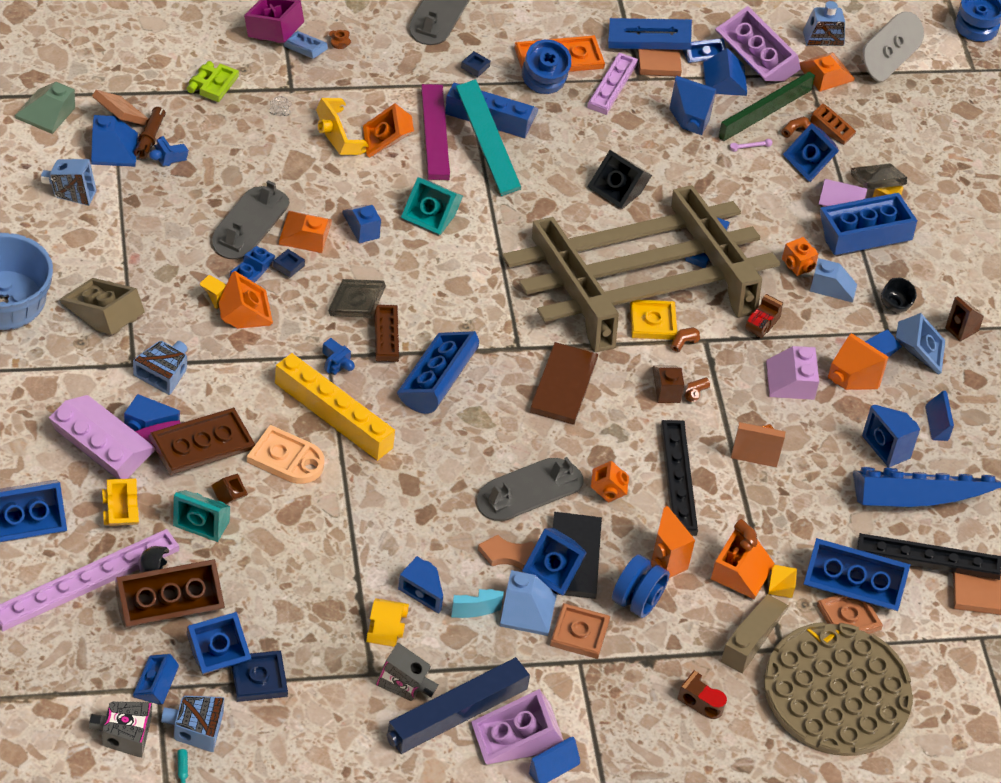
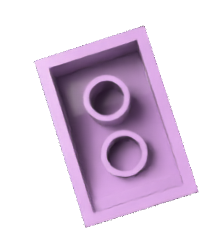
(518, 729)

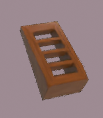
(827, 119)

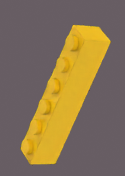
(334, 406)

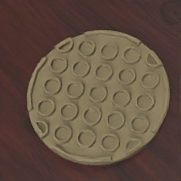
(838, 693)

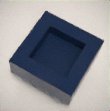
(475, 64)
(289, 263)

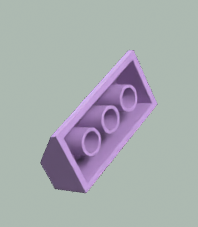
(759, 46)
(101, 436)

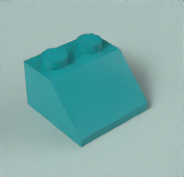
(431, 205)
(200, 515)

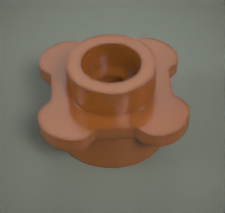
(340, 39)

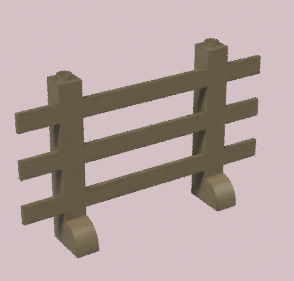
(598, 306)

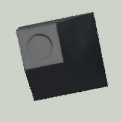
(619, 180)

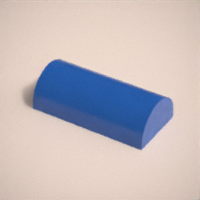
(438, 370)

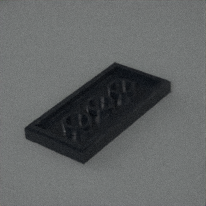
(587, 533)

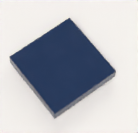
(260, 677)

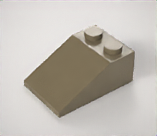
(104, 304)

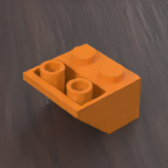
(742, 569)

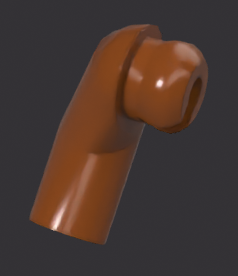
(792, 125)
(684, 335)
(693, 389)
(748, 533)

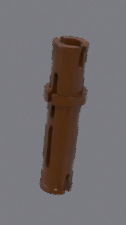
(147, 137)

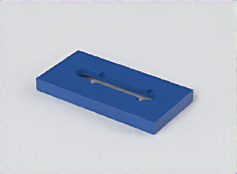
(626, 40)

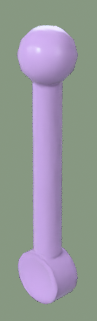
(734, 146)

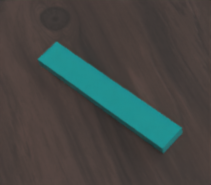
(488, 137)

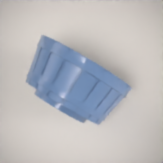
(24, 277)

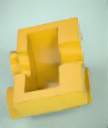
(121, 501)
(386, 622)

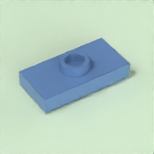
(306, 44)

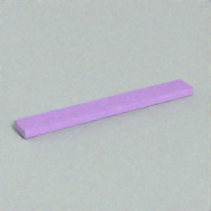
(80, 581)

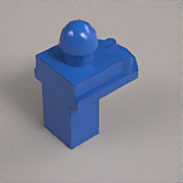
(168, 154)
(338, 357)

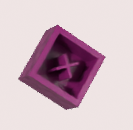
(274, 19)

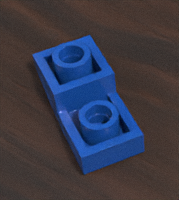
(255, 263)
(885, 343)

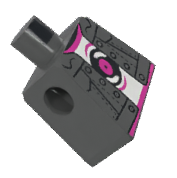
(406, 674)
(124, 726)

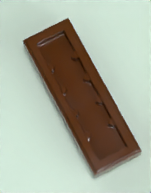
(386, 333)

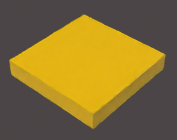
(653, 319)

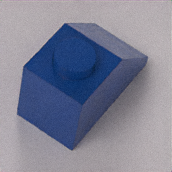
(363, 222)
(148, 412)
(422, 583)

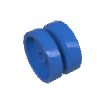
(979, 19)
(546, 66)
(640, 586)

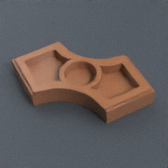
(500, 551)

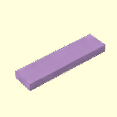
(612, 83)

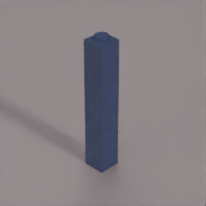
(457, 705)

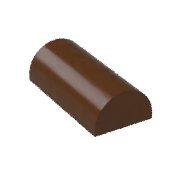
(169, 593)

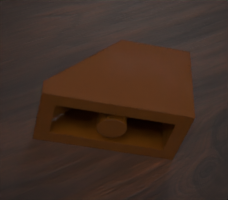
(963, 319)
(668, 383)

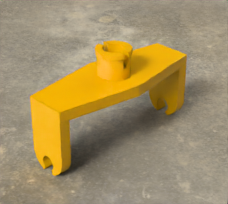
(332, 127)

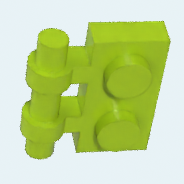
(217, 84)

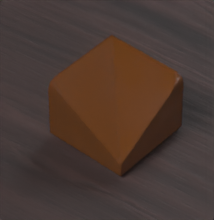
(229, 489)

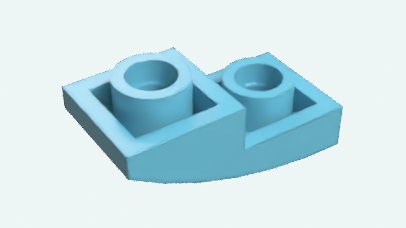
(467, 606)

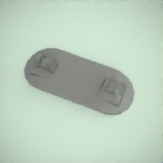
(892, 45)

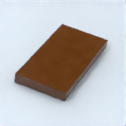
(564, 383)
(201, 441)

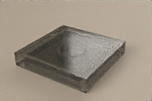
(879, 176)
(357, 298)

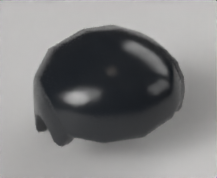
(898, 295)
(152, 559)

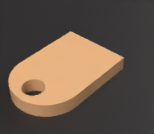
(287, 456)

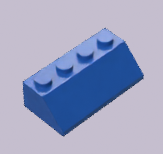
(507, 114)
(867, 223)
(31, 510)
(857, 574)

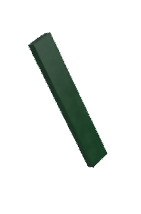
(766, 106)

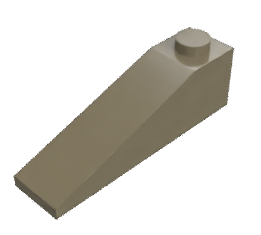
(753, 633)

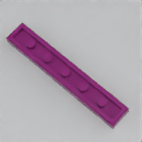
(435, 132)

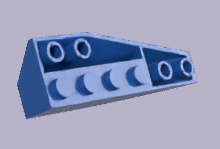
(917, 488)

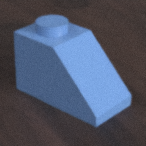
(833, 281)

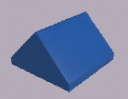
(725, 74)

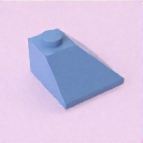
(922, 341)
(528, 604)

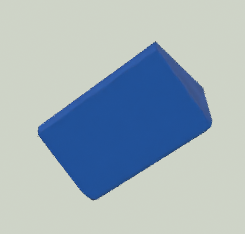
(704, 50)
(940, 417)
(156, 678)
(555, 761)

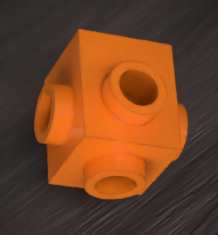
(800, 256)
(609, 481)

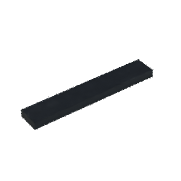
(679, 473)
(932, 556)

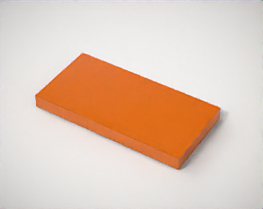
(583, 51)

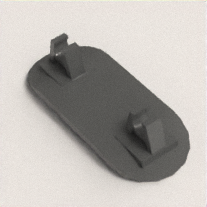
(436, 20)
(249, 221)
(529, 488)

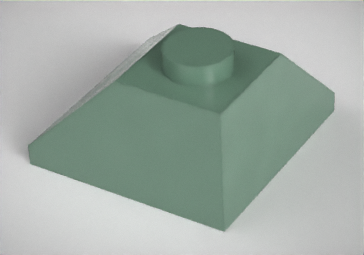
(48, 107)

